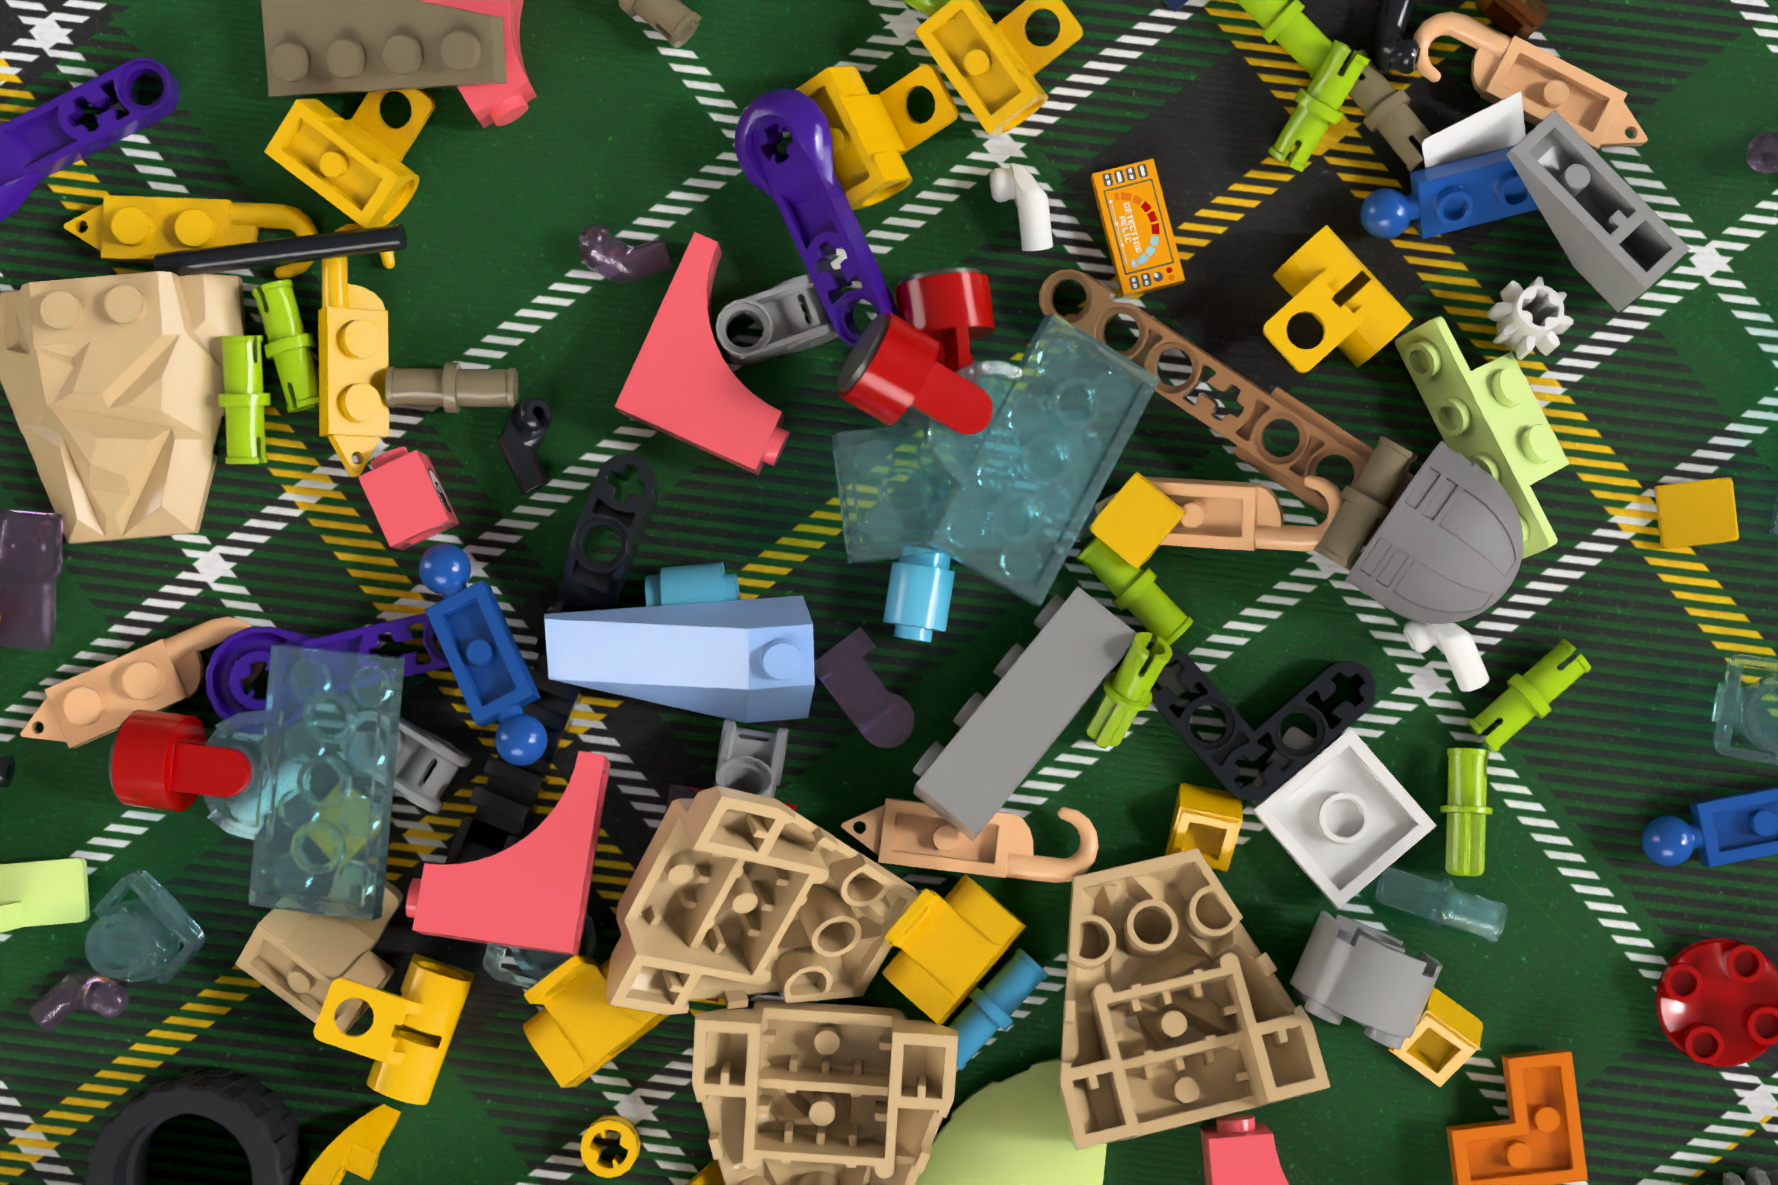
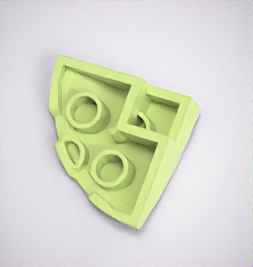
(1013, 1137)

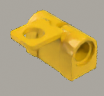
(995, 62)
(875, 129)
(355, 159)
(1342, 296)
(948, 946)
(578, 1026)
(407, 1030)

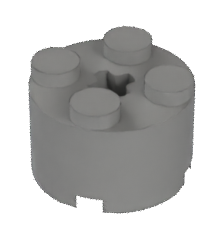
(1365, 977)

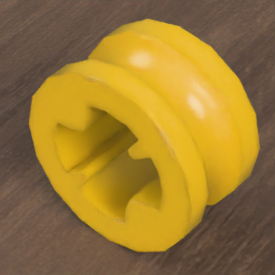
(591, 1151)

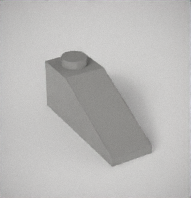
(1594, 213)

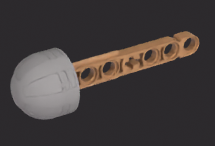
(1450, 527)

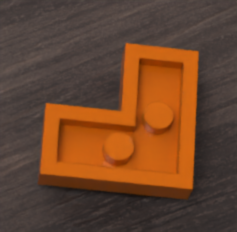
(1539, 1139)

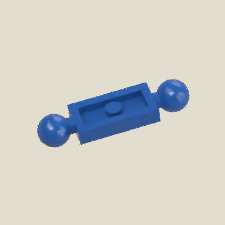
(1449, 198)
(483, 654)
(1722, 829)

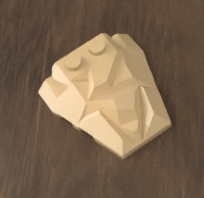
(121, 395)
(749, 904)
(1172, 1007)
(822, 1092)

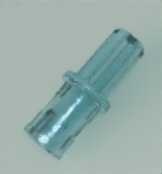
(1441, 903)

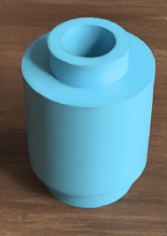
(691, 585)
(919, 596)

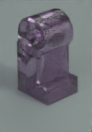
(878, 714)

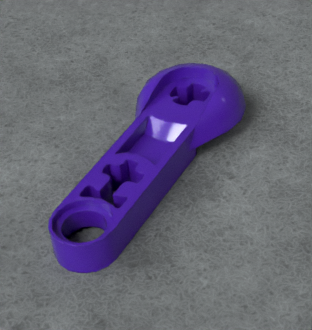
(52, 139)
(811, 201)
(238, 652)

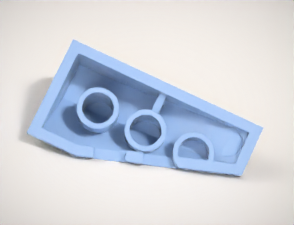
(708, 658)

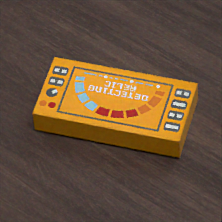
(1137, 228)

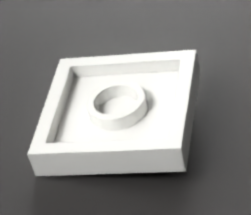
(1344, 818)

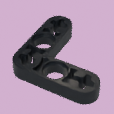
(1241, 740)

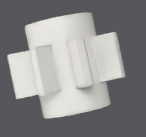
(1530, 318)

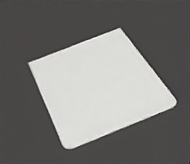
(1480, 133)

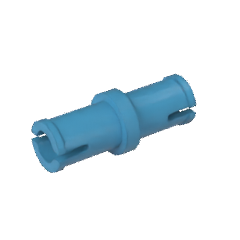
(995, 1004)

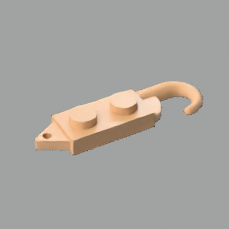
(1545, 81)
(1238, 514)
(141, 680)
(919, 837)

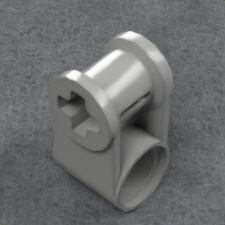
(780, 319)
(415, 757)
(750, 759)

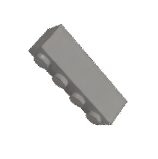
(1023, 713)

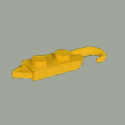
(140, 227)
(352, 363)

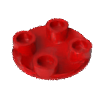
(1719, 1002)

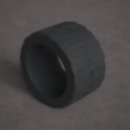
(232, 1099)

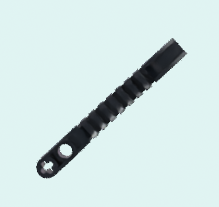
(585, 585)

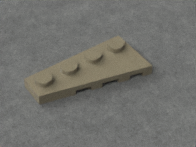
(378, 46)

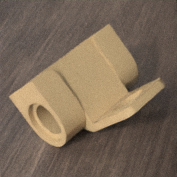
(304, 952)

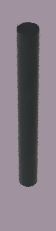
(283, 251)

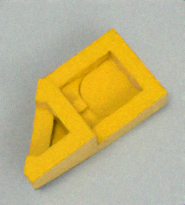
(354, 1149)

